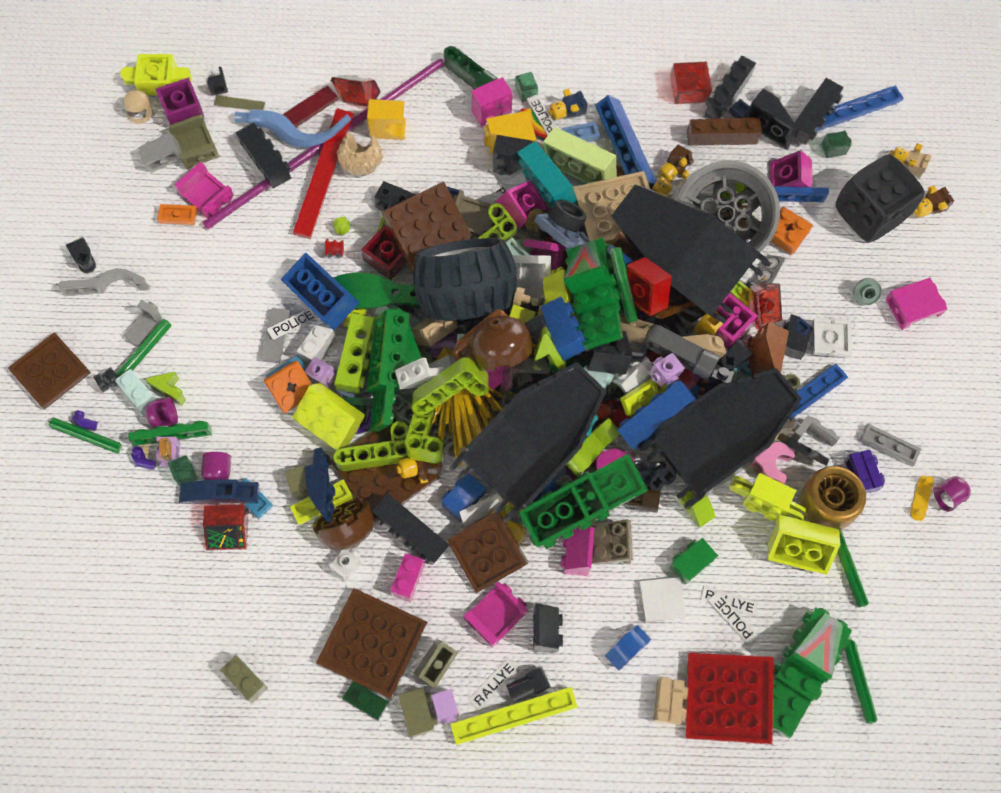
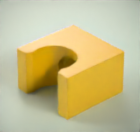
(386, 119)

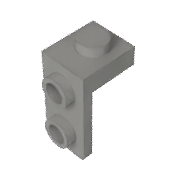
(144, 324)
(815, 427)

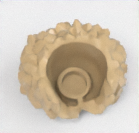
(359, 159)

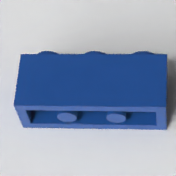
(563, 328)

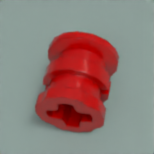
(334, 247)

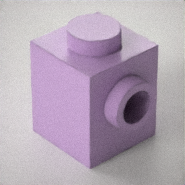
(321, 372)
(445, 706)

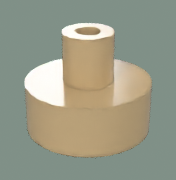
(521, 297)

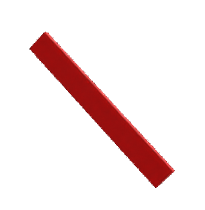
(321, 179)

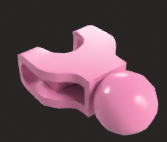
(766, 461)

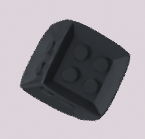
(879, 198)

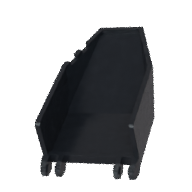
(688, 245)
(724, 431)
(534, 436)

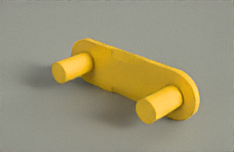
(921, 498)

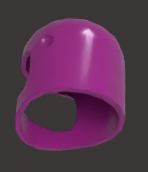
(161, 412)
(216, 465)
(956, 488)

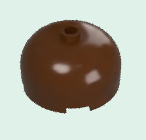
(500, 342)
(346, 529)

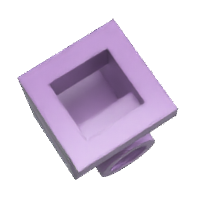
(176, 445)

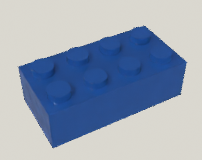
(320, 291)
(649, 418)

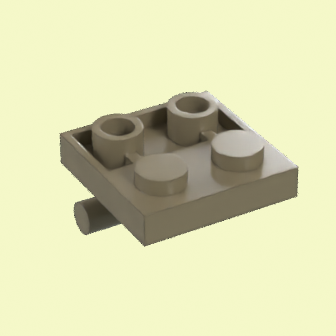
(612, 542)

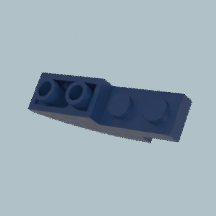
(318, 484)
(219, 491)

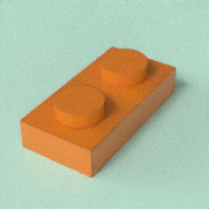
(177, 214)

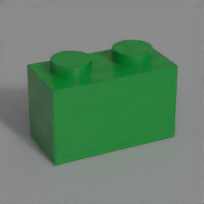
(693, 560)

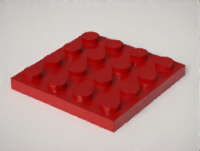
(730, 698)

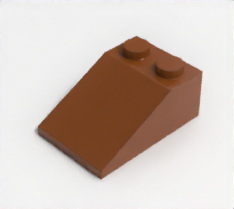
(767, 348)

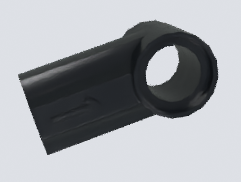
(533, 682)

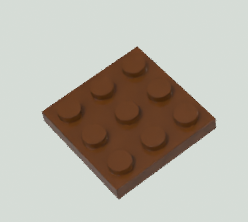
(49, 370)
(487, 551)

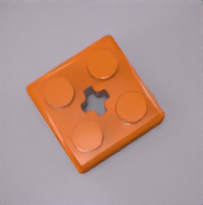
(797, 227)
(278, 383)

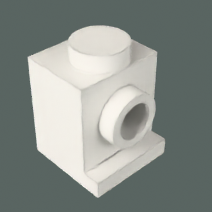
(342, 570)

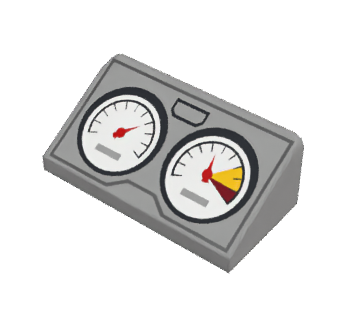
(770, 272)

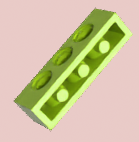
(354, 382)

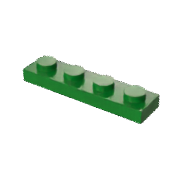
(180, 430)

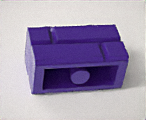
(865, 467)

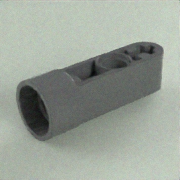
(690, 355)

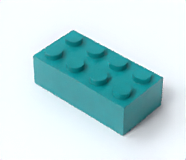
(545, 175)

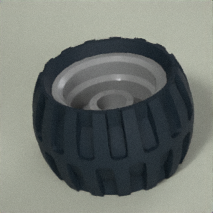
(464, 279)

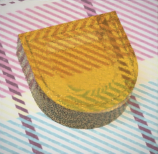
(165, 448)

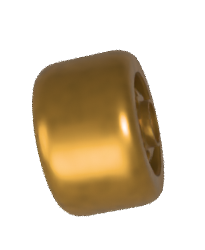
(844, 492)

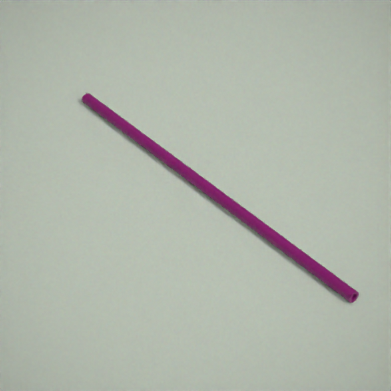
(312, 151)

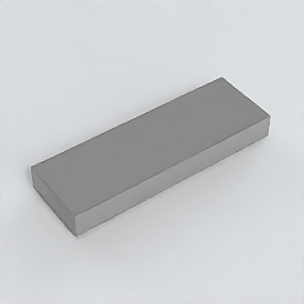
(273, 349)
(890, 445)

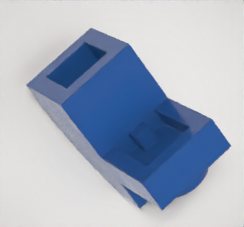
(628, 647)

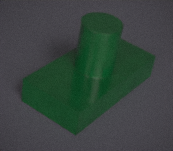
(360, 403)
(365, 700)

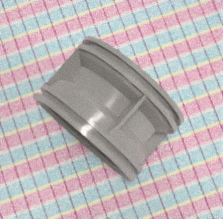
(759, 193)

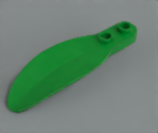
(376, 291)

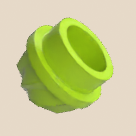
(341, 225)

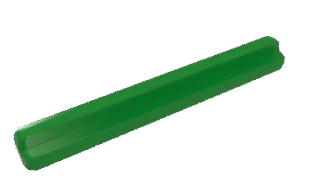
(623, 284)
(145, 347)
(85, 435)
(851, 573)
(861, 683)

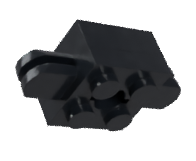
(614, 356)

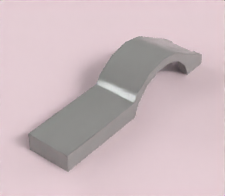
(99, 285)

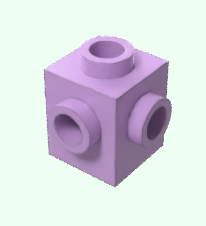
(666, 370)

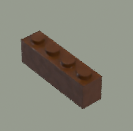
(724, 131)

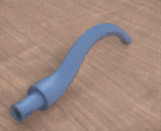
(286, 130)

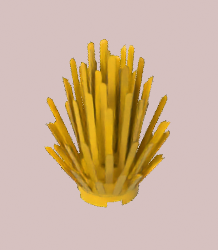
(466, 416)

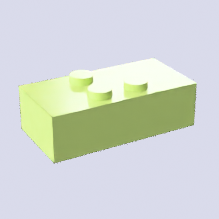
(579, 157)

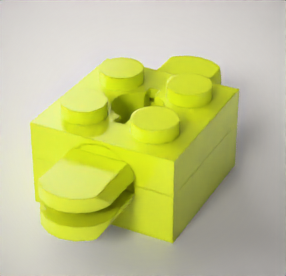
(151, 67)
(555, 287)
(768, 497)

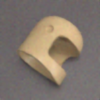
(135, 102)

